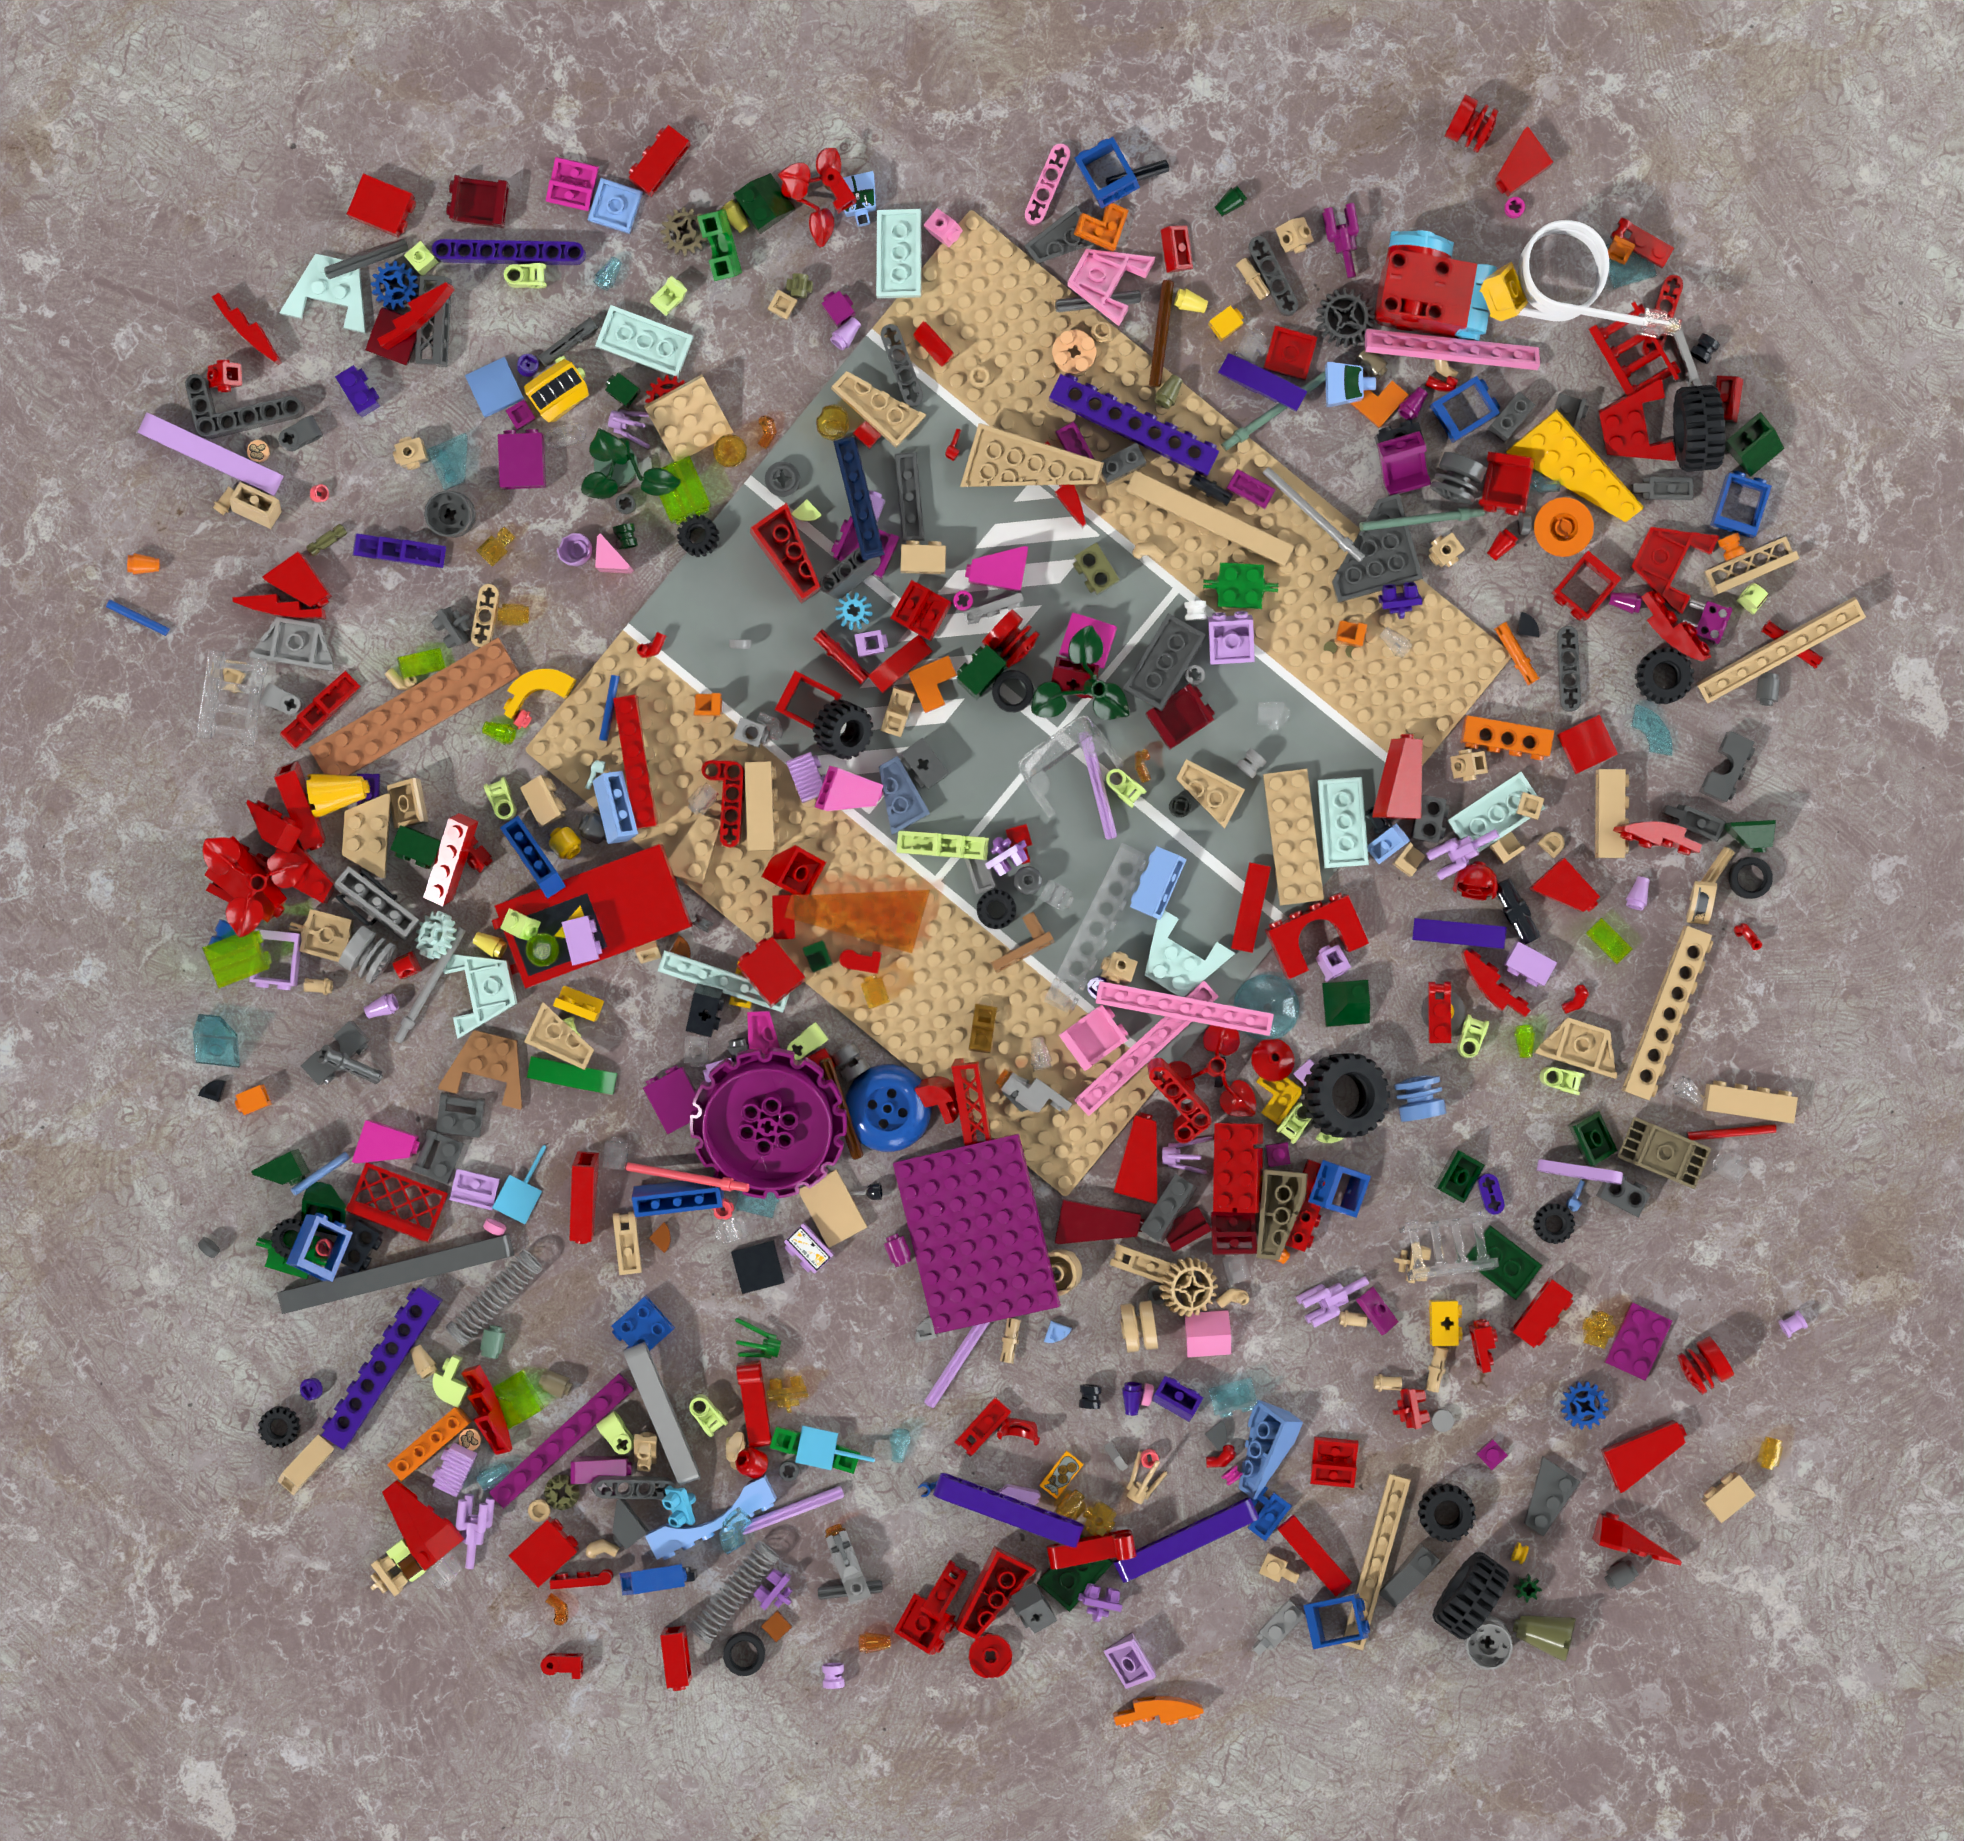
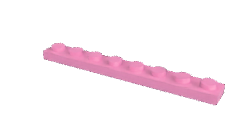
(1452, 349)
(1184, 1008)
(1138, 1055)

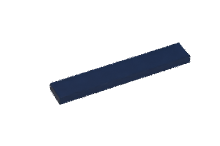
(859, 498)

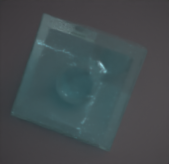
(215, 1042)

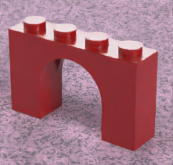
(1285, 934)

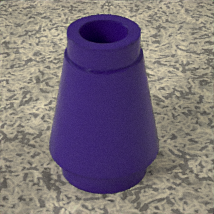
(1132, 1397)

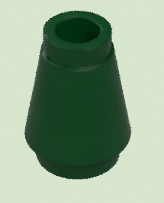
(1230, 201)

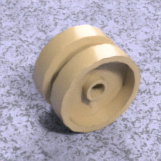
(1138, 1326)

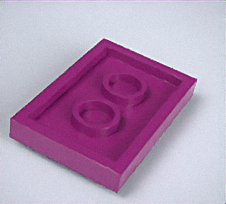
(1638, 1341)

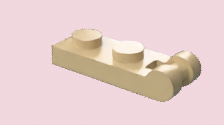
(627, 1244)
(1140, 1263)

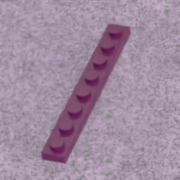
(561, 1440)

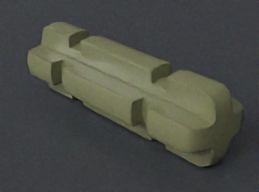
(326, 540)

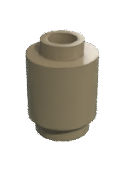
(1372, 364)
(555, 1384)

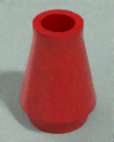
(1502, 544)

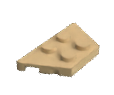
(367, 834)
(1580, 1046)

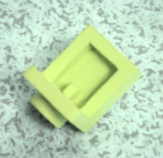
(669, 296)
(520, 925)

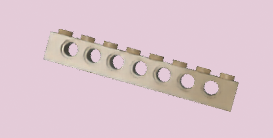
(1633, 1083)

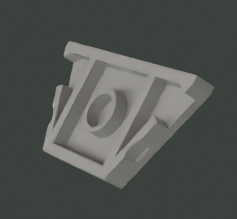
(295, 644)

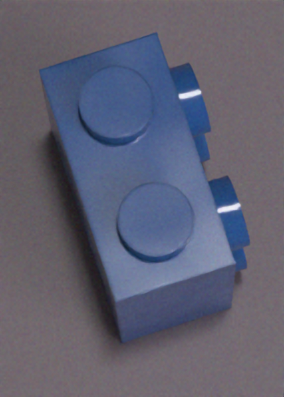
(642, 1324)

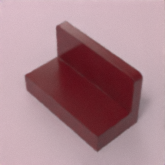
(1187, 1229)

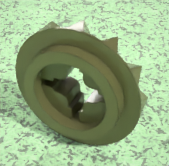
(551, 1495)

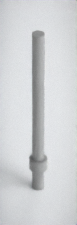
(1345, 544)
(409, 1021)

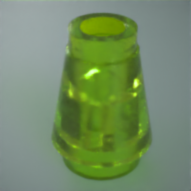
(500, 732)
(1525, 1039)

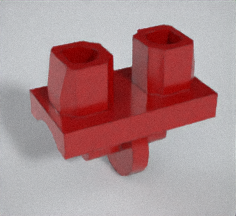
(1409, 1409)

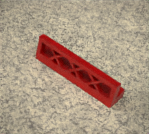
(966, 1105)

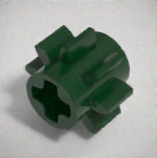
(1531, 1592)

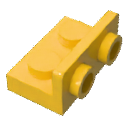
(579, 1003)

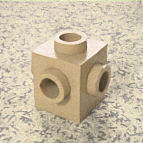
(1294, 235)
(417, 455)
(1453, 549)
(1468, 764)
(1118, 968)

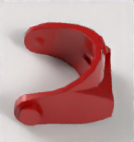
(1007, 1429)

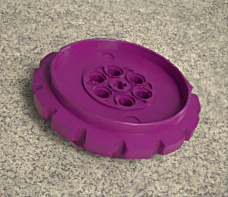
(799, 1092)

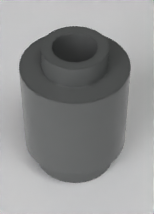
(1768, 689)
(1621, 1575)

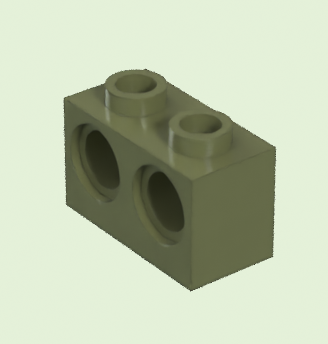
(1101, 566)

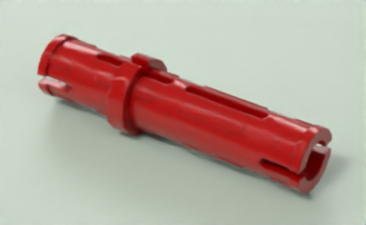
(1776, 632)
(842, 657)

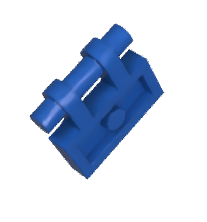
(1270, 1514)

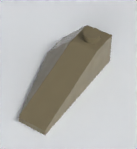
(1280, 1205)

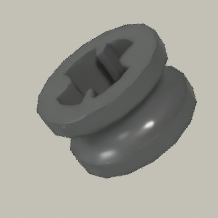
(627, 510)
(702, 923)
(1155, 1287)
(783, 1468)

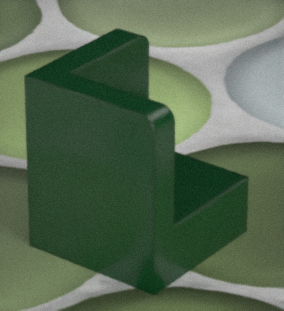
(817, 956)

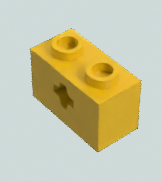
(1438, 1333)

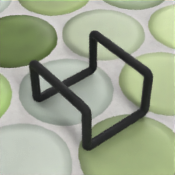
(340, 898)

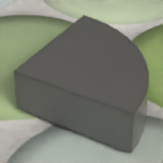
(1217, 1435)

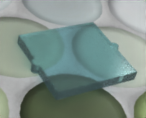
(758, 1206)

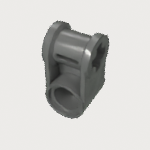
(302, 432)

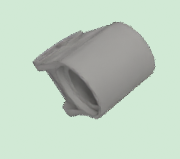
(280, 699)

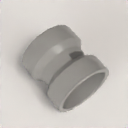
(1253, 758)

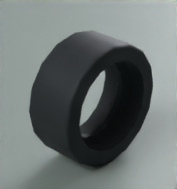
(1012, 707)
(1767, 877)
(732, 1666)

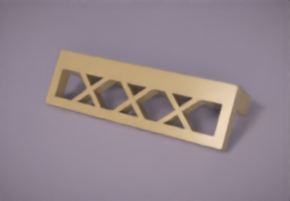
(1754, 573)

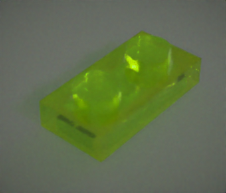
(1608, 941)

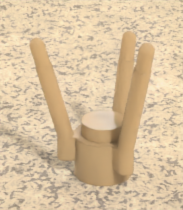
(1139, 1491)

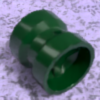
(625, 536)

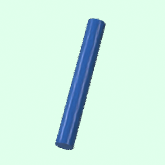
(137, 617)
(609, 707)

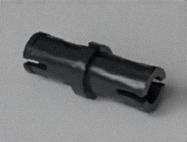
(1211, 489)

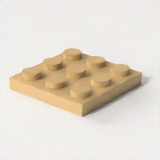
(688, 418)

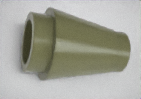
(1168, 392)

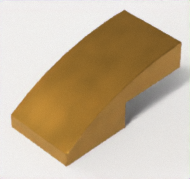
(982, 1028)

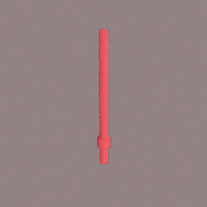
(725, 1184)

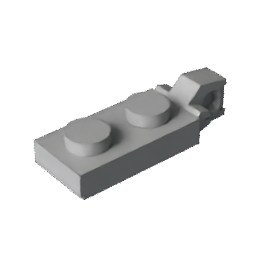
(1013, 601)
(1278, 1627)

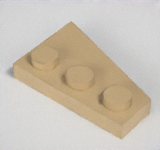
(695, 850)

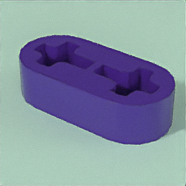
(1496, 1192)

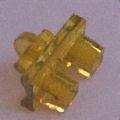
(778, 1393)

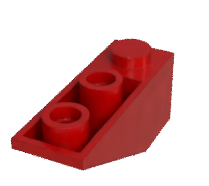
(272, 828)

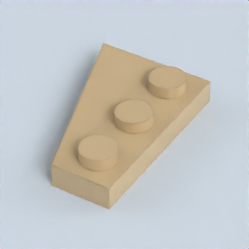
(1213, 792)
(558, 1039)

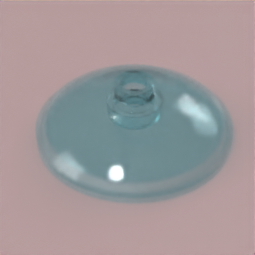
(1276, 992)

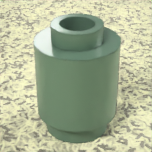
(492, 1341)

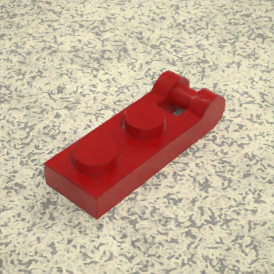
(1645, 244)
(1439, 1013)
(983, 1426)
(582, 1579)
(943, 1591)

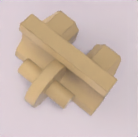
(1426, 1252)
(645, 1450)
(383, 1567)

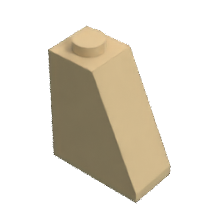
(306, 1464)

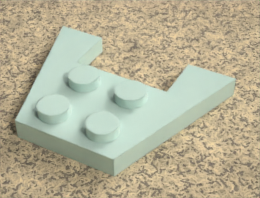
(341, 290)
(1176, 966)
(489, 989)

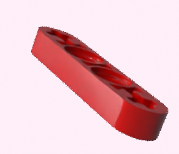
(1665, 289)

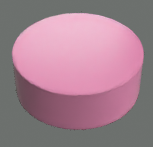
(494, 1227)
(1147, 1394)

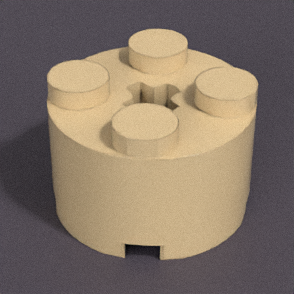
(1070, 1269)

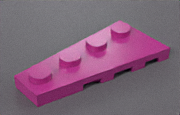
(761, 1031)

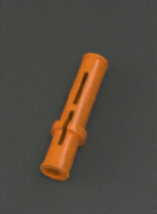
(1517, 654)

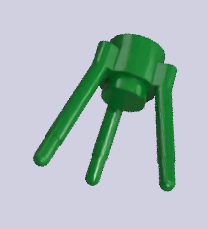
(769, 1347)

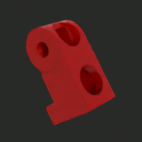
(836, 184)
(852, 960)
(406, 965)
(563, 1663)

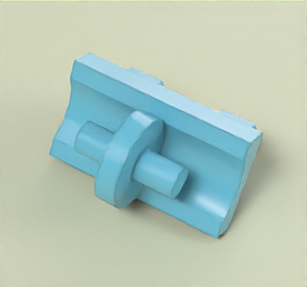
(680, 1504)

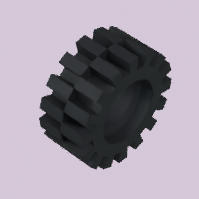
(685, 535)
(996, 895)
(1567, 1223)
(278, 1235)
(291, 1421)

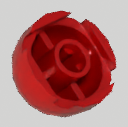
(1476, 881)

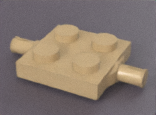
(324, 934)

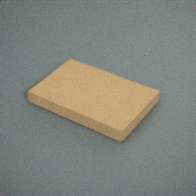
(833, 1209)

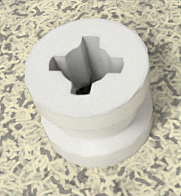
(1195, 610)

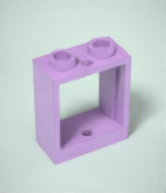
(281, 983)

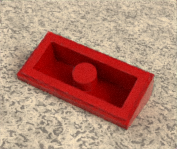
(1176, 248)
(933, 344)
(1730, 392)
(782, 927)

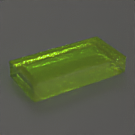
(421, 663)

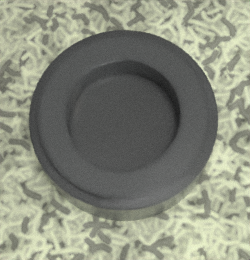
(1524, 523)
(208, 1247)

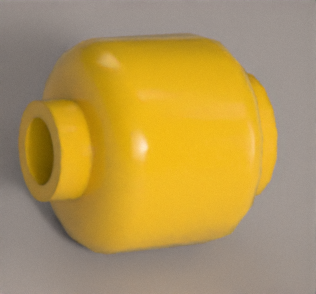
(565, 843)

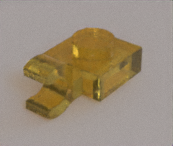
(493, 549)

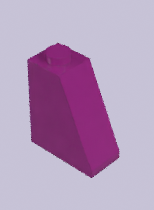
(587, 1468)

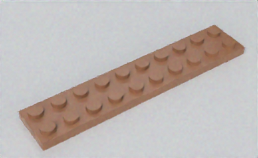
(416, 710)

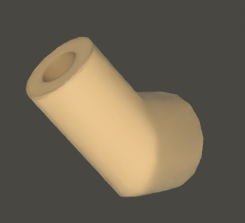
(1151, 549)
(1233, 1295)
(600, 1546)

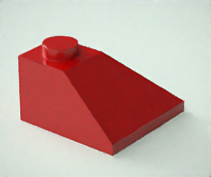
(794, 870)

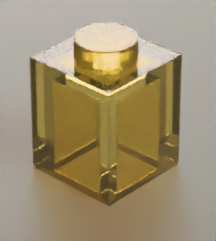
(875, 991)

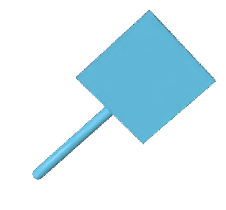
(519, 1197)
(818, 1448)

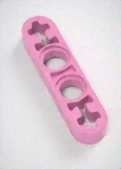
(1044, 183)

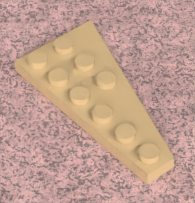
(1014, 460)

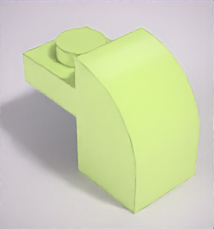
(446, 1386)

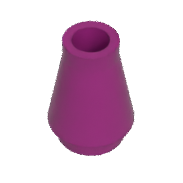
(1412, 404)
(1626, 601)

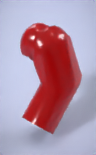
(1440, 385)
(653, 648)
(1745, 931)
(1578, 1001)
(1223, 1459)

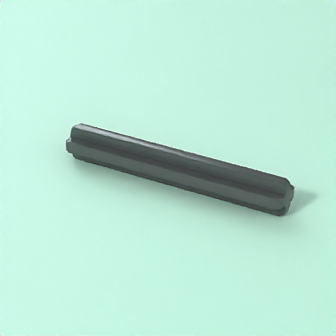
(366, 259)
(1080, 303)

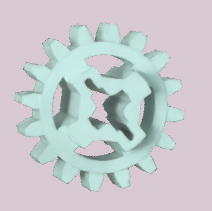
(435, 935)

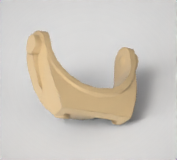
(733, 1446)

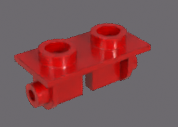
(478, 857)

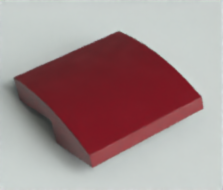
(384, 324)
(1233, 1233)

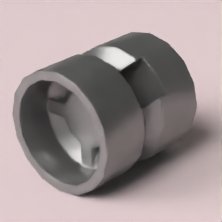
(845, 1055)

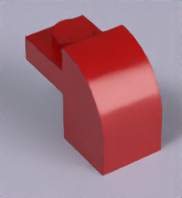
(939, 1092)

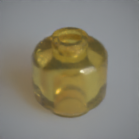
(1070, 1504)

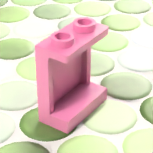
(1094, 1036)

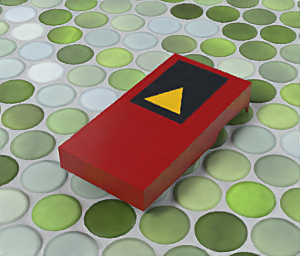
(627, 898)

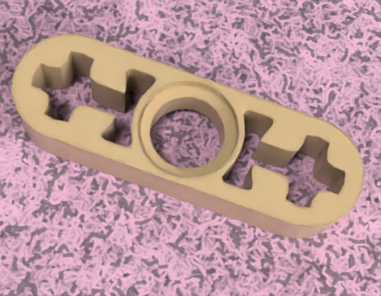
(493, 600)

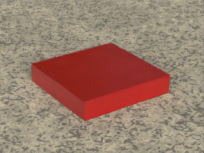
(1290, 353)

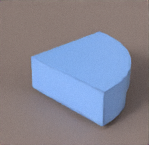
(1056, 1332)

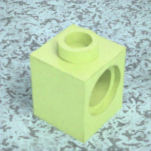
(421, 258)

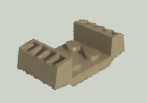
(1664, 1152)

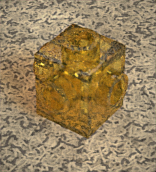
(1598, 1328)
(1099, 1510)

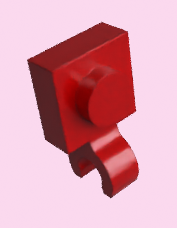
(1019, 834)

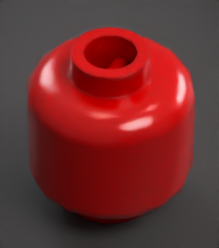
(752, 1462)

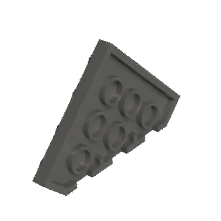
(1387, 559)

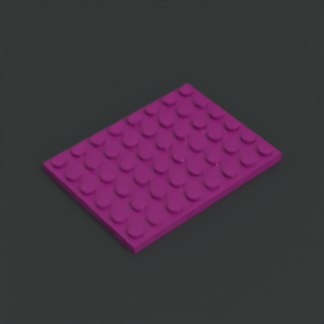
(976, 1234)

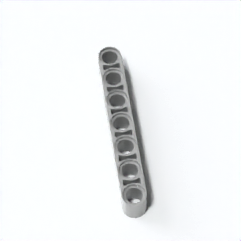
(662, 1413)

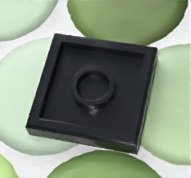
(758, 1267)

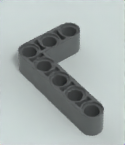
(238, 415)

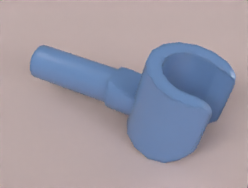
(1573, 1203)

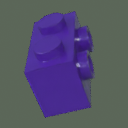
(358, 392)
(1177, 1398)

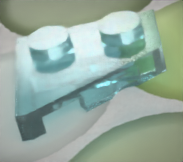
(450, 461)

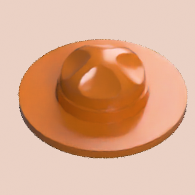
(1563, 527)

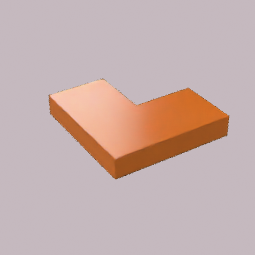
(1103, 232)
(1380, 408)
(926, 680)

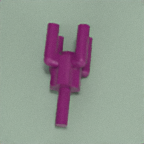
(1343, 235)

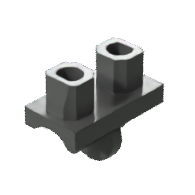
(455, 625)

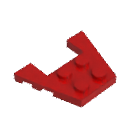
(1626, 429)
(1661, 557)

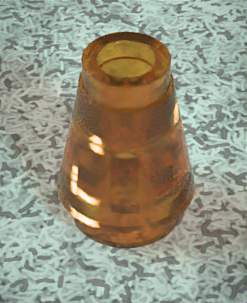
(873, 1642)

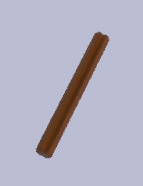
(1161, 333)
(850, 1137)

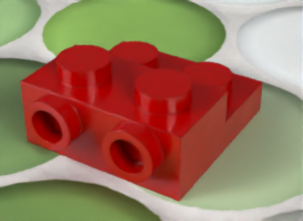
(1483, 1339)
(922, 1629)

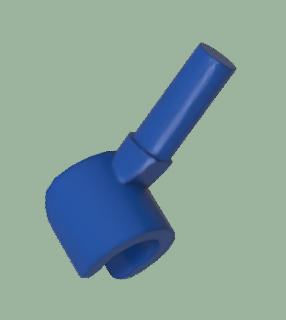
(929, 1486)

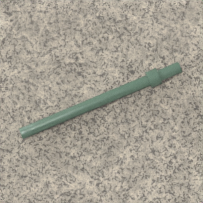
(1242, 433)
(1460, 514)

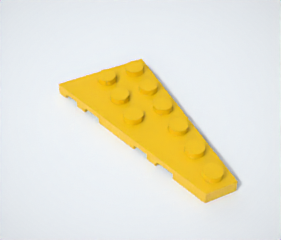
(1568, 458)

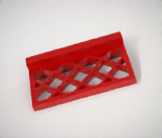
(388, 1220)

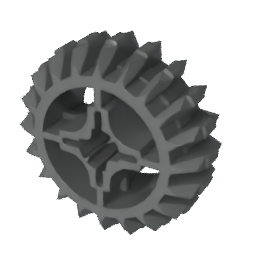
(1337, 311)

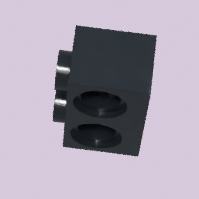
(365, 1249)

